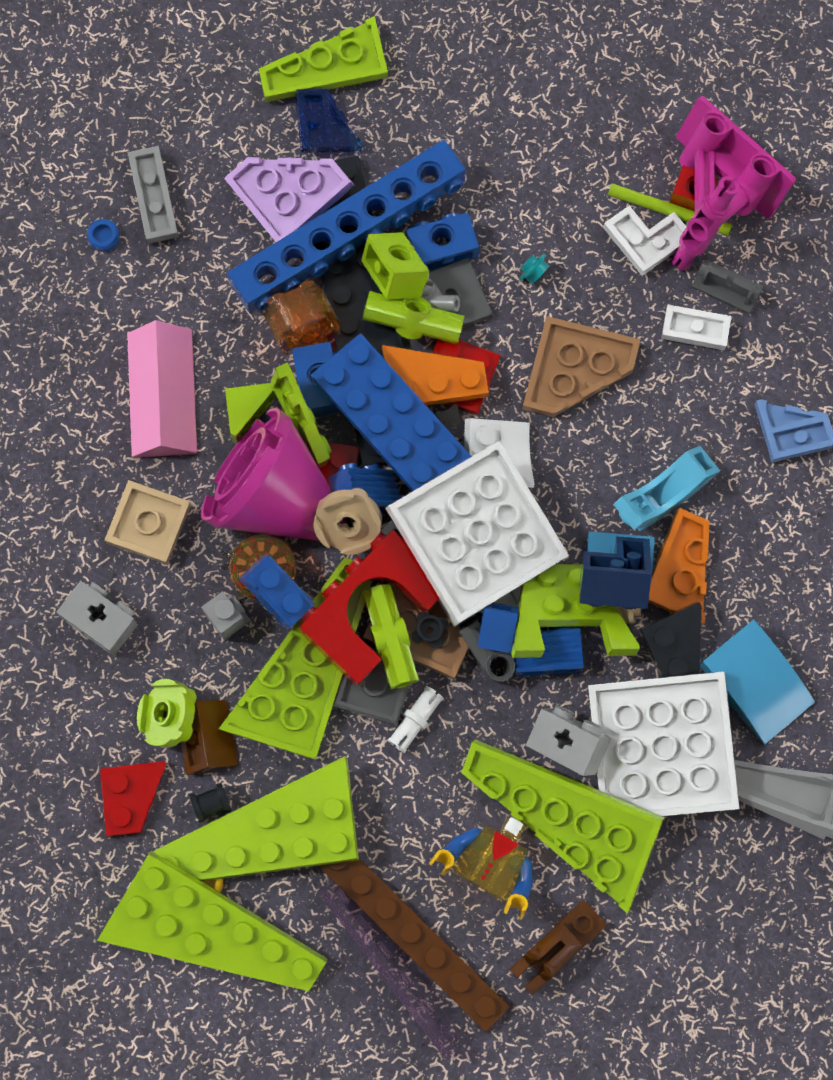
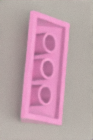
(162, 390)

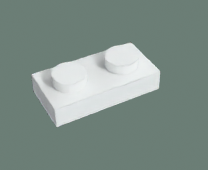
(696, 327)

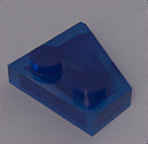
(322, 124)

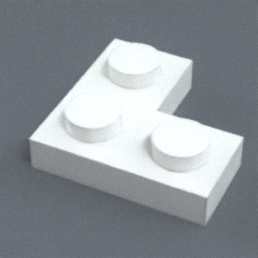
(642, 245)

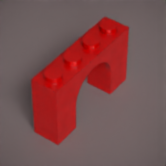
(328, 624)

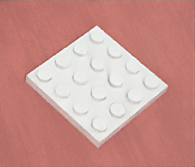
(477, 532)
(667, 743)

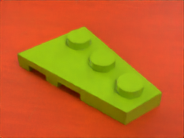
(294, 405)

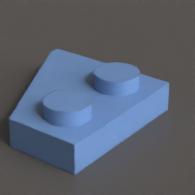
(792, 431)

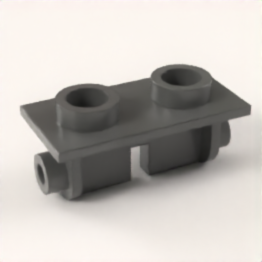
(727, 286)

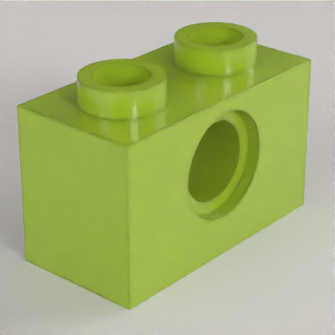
(395, 265)

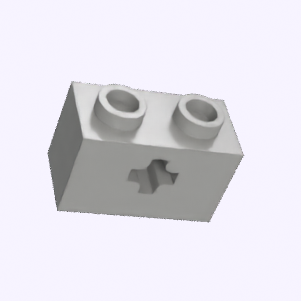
(110, 632)
(551, 740)

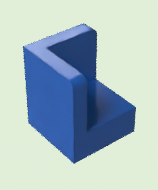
(498, 627)

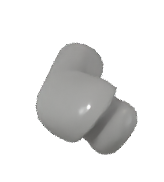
(438, 300)

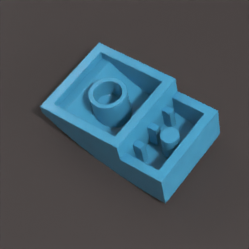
(759, 682)

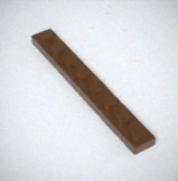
(418, 941)

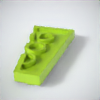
(339, 62)

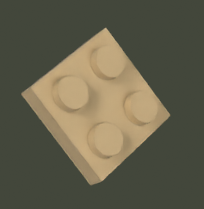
(147, 522)

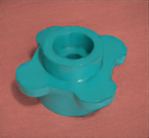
(533, 268)

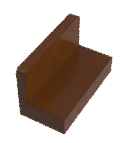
(209, 746)

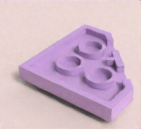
(288, 190)

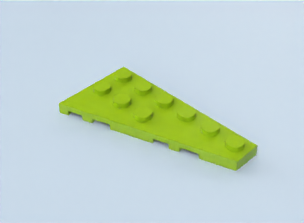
(295, 688)
(574, 820)
(285, 830)
(191, 922)

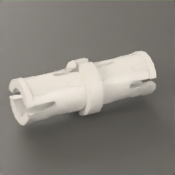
(415, 719)

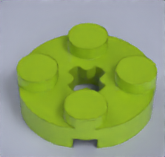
(179, 703)

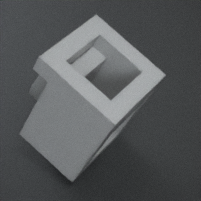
(225, 614)

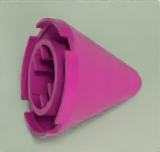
(268, 483)

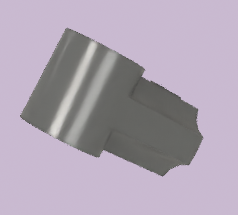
(484, 656)

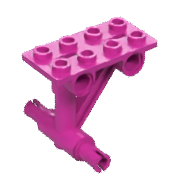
(747, 175)

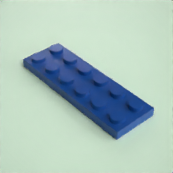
(388, 414)

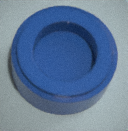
(103, 235)

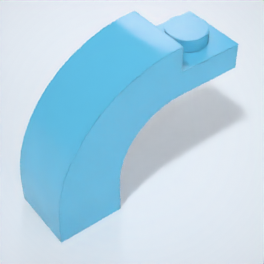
(667, 490)

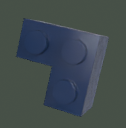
(619, 577)

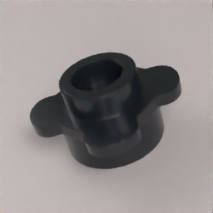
(438, 625)

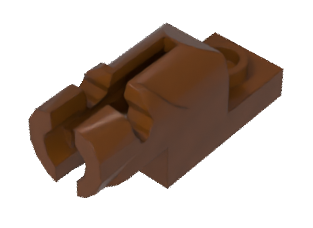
(559, 945)

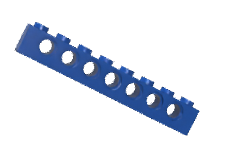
(435, 161)

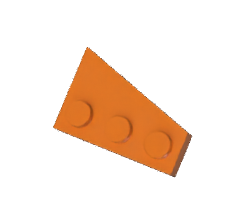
(438, 377)
(681, 564)

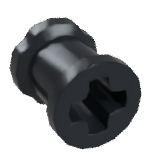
(210, 802)

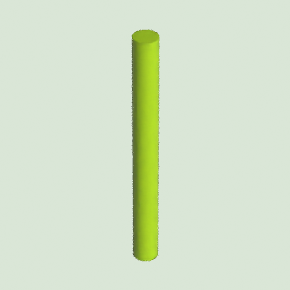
(658, 205)

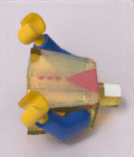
(492, 863)

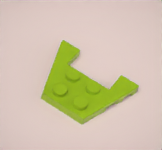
(553, 601)

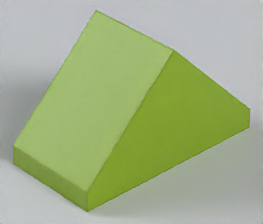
(246, 406)

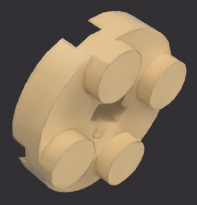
(350, 504)

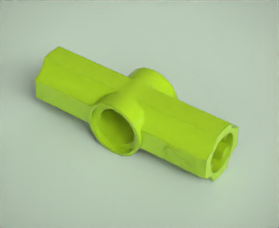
(413, 317)
(390, 636)

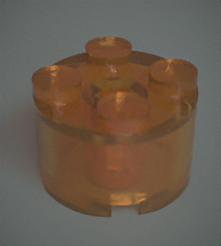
(301, 317)

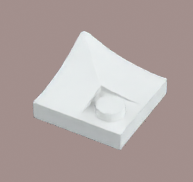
(512, 435)

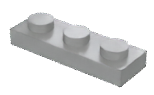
(153, 194)

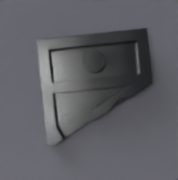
(675, 641)

